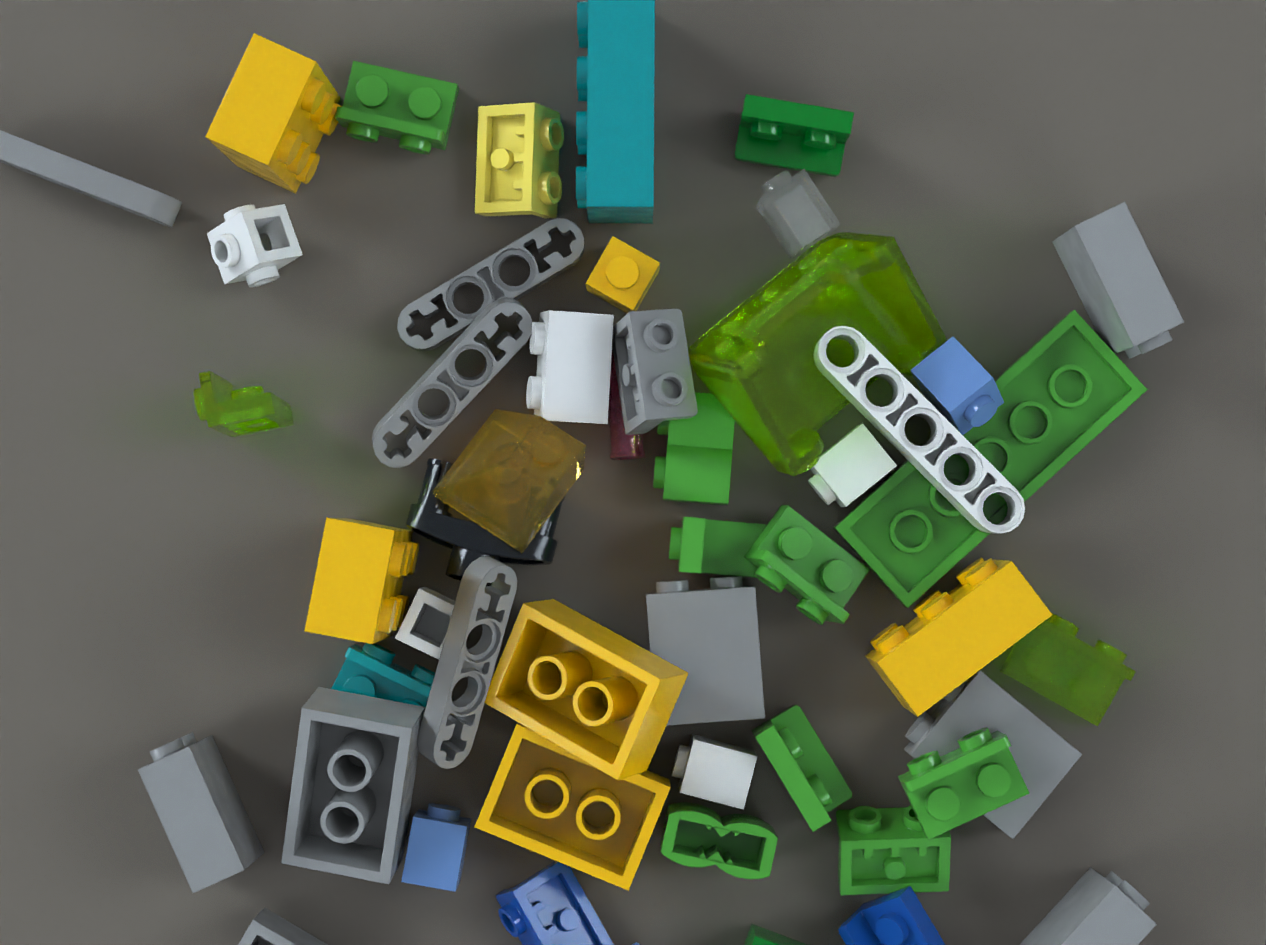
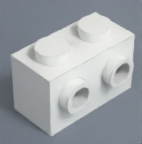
(571, 366)

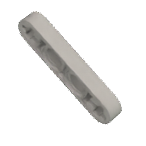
(88, 180)
(487, 278)
(458, 388)
(473, 663)

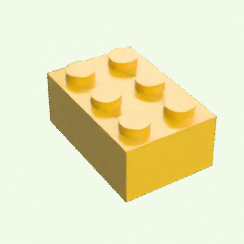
(275, 114)
(361, 580)
(956, 633)
(585, 688)
(572, 809)

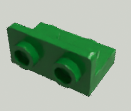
(792, 135)

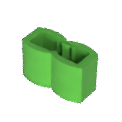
(697, 455)
(733, 842)

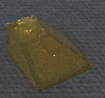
(513, 475)

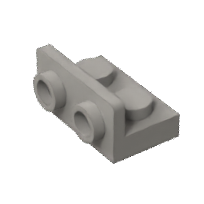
(653, 369)

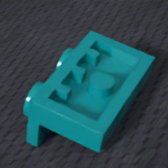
(373, 674)

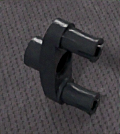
(468, 539)

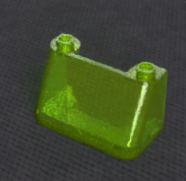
(763, 350)

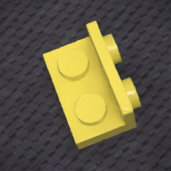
(518, 160)

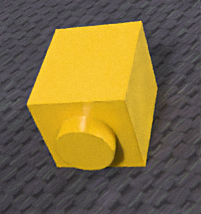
(622, 276)

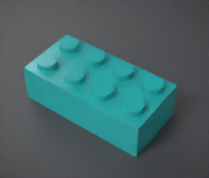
(620, 110)

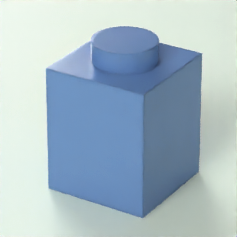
(958, 386)
(436, 847)

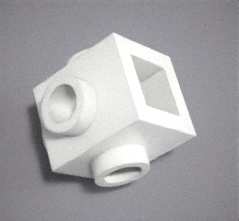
(254, 244)

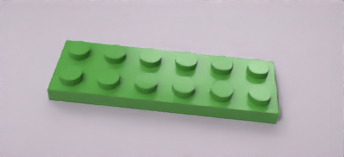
(1051, 409)

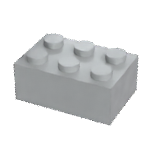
(352, 785)

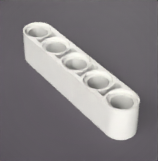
(944, 437)

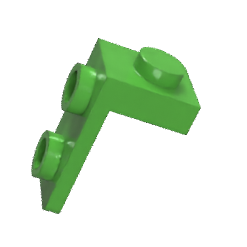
(714, 546)

